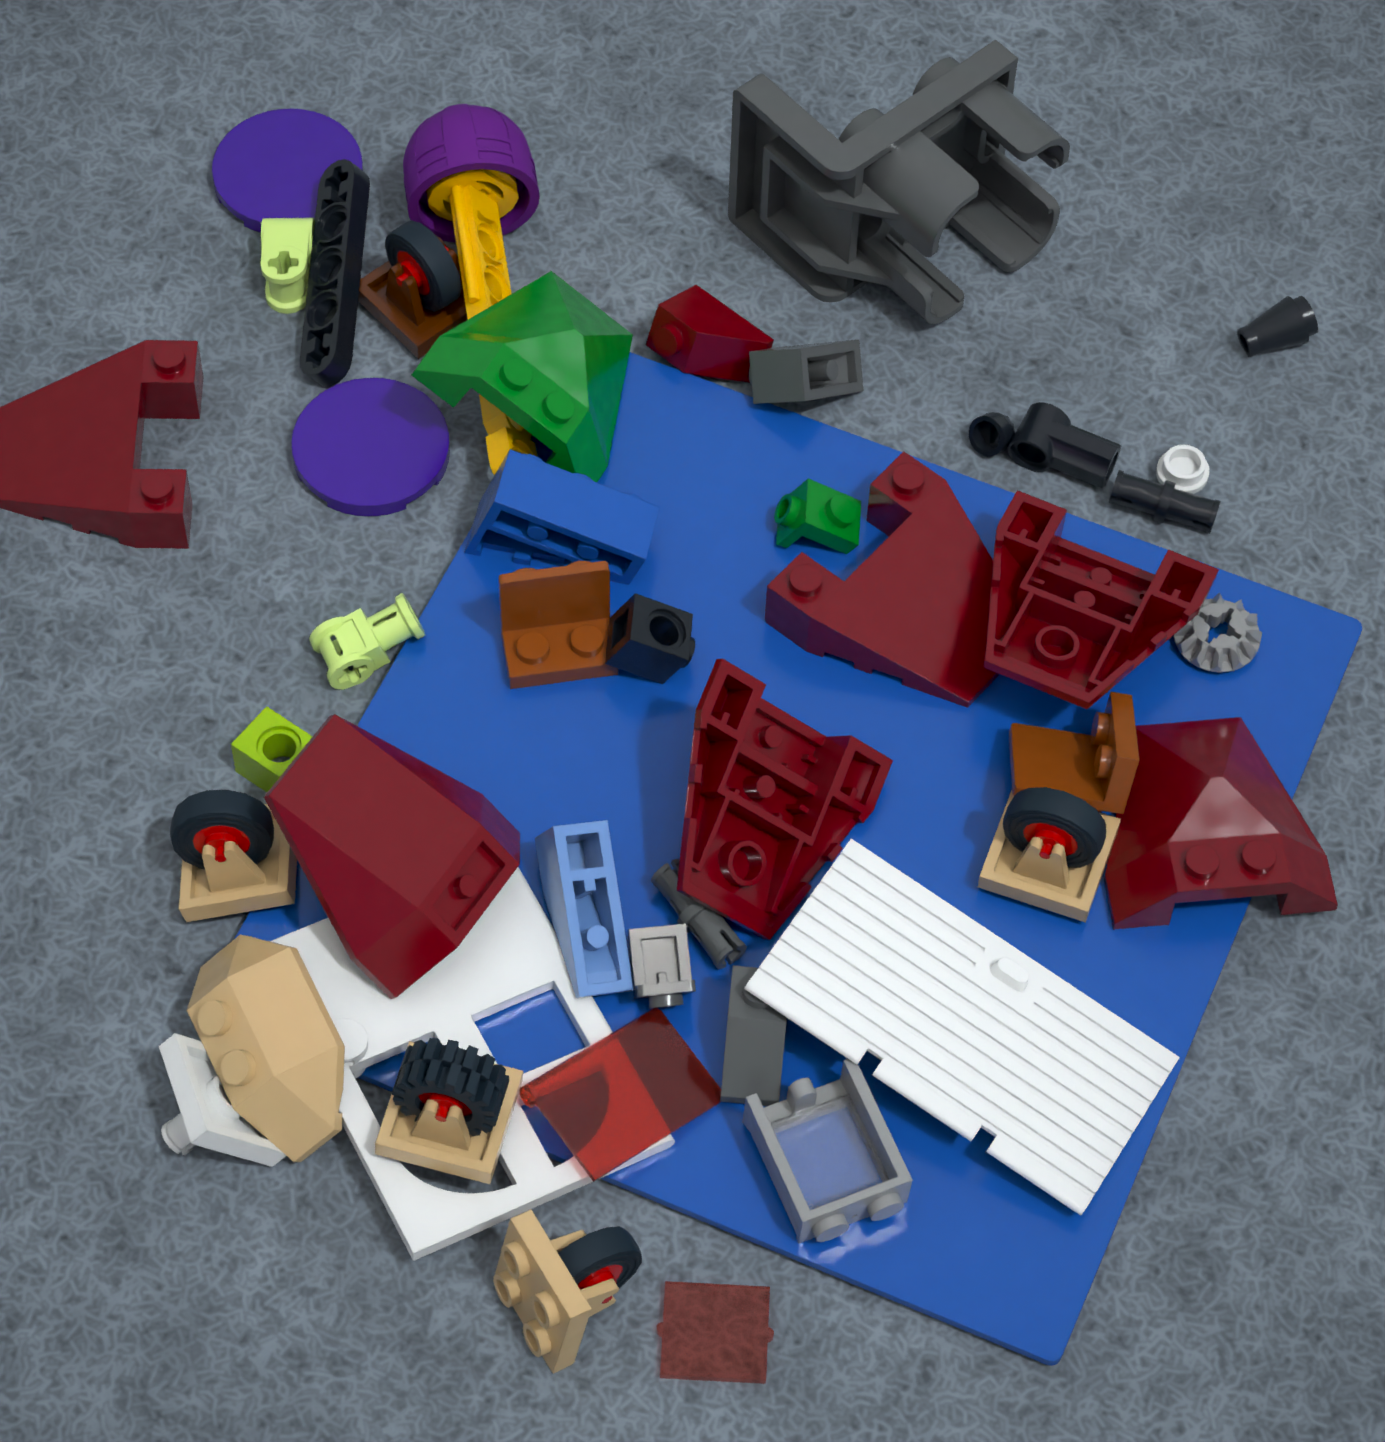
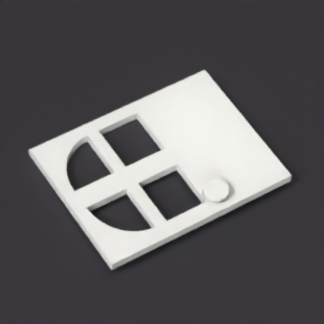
(497, 965)

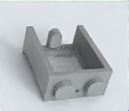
(829, 1155)

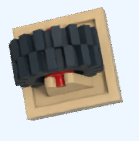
(449, 1110)

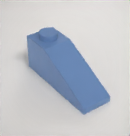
(585, 906)

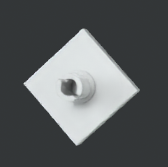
(205, 1109)

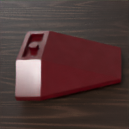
(391, 850)

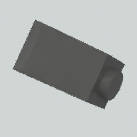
(805, 371)
(752, 1045)

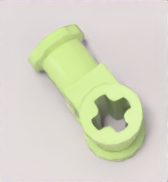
(363, 641)

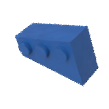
(561, 518)

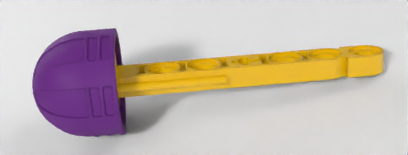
(470, 185)

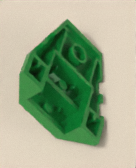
(545, 364)

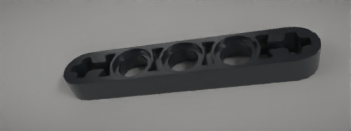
(329, 347)

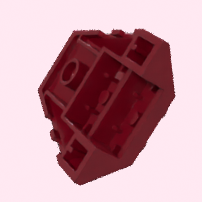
(1074, 615)
(766, 802)
(1210, 827)

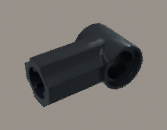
(1051, 441)

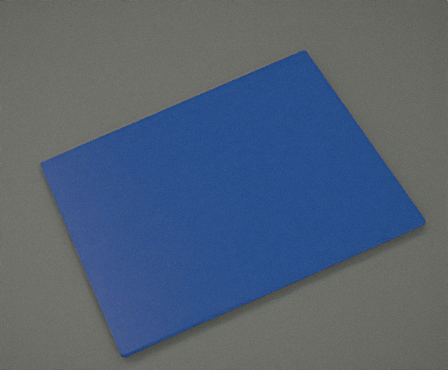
(617, 748)

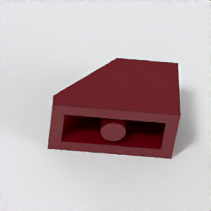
(705, 336)

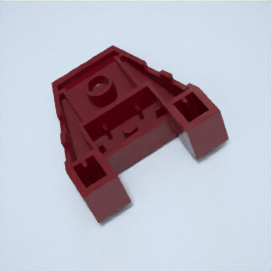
(79, 446)
(912, 604)

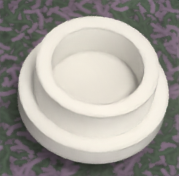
(1185, 467)

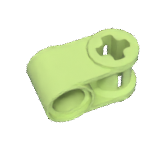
(286, 261)

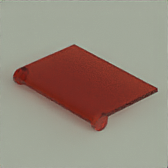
(623, 1093)

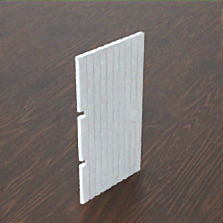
(964, 1025)

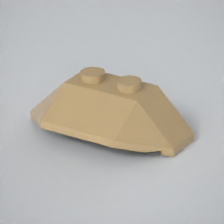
(271, 1043)

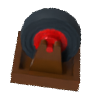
(417, 290)

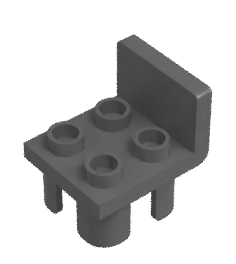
(894, 182)

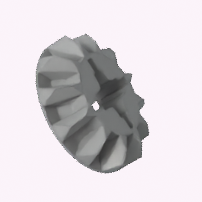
(1229, 650)

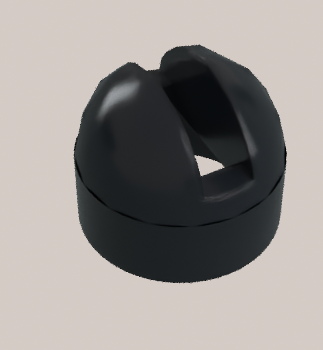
(986, 429)

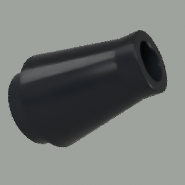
(1280, 327)

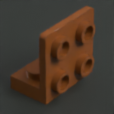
(555, 623)
(1084, 765)

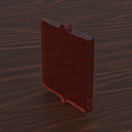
(715, 1332)

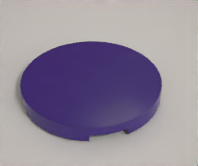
(276, 162)
(370, 446)

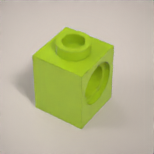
(263, 741)

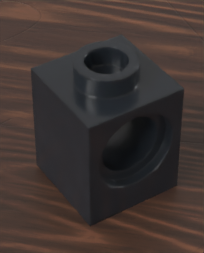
(649, 639)

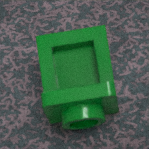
(818, 515)

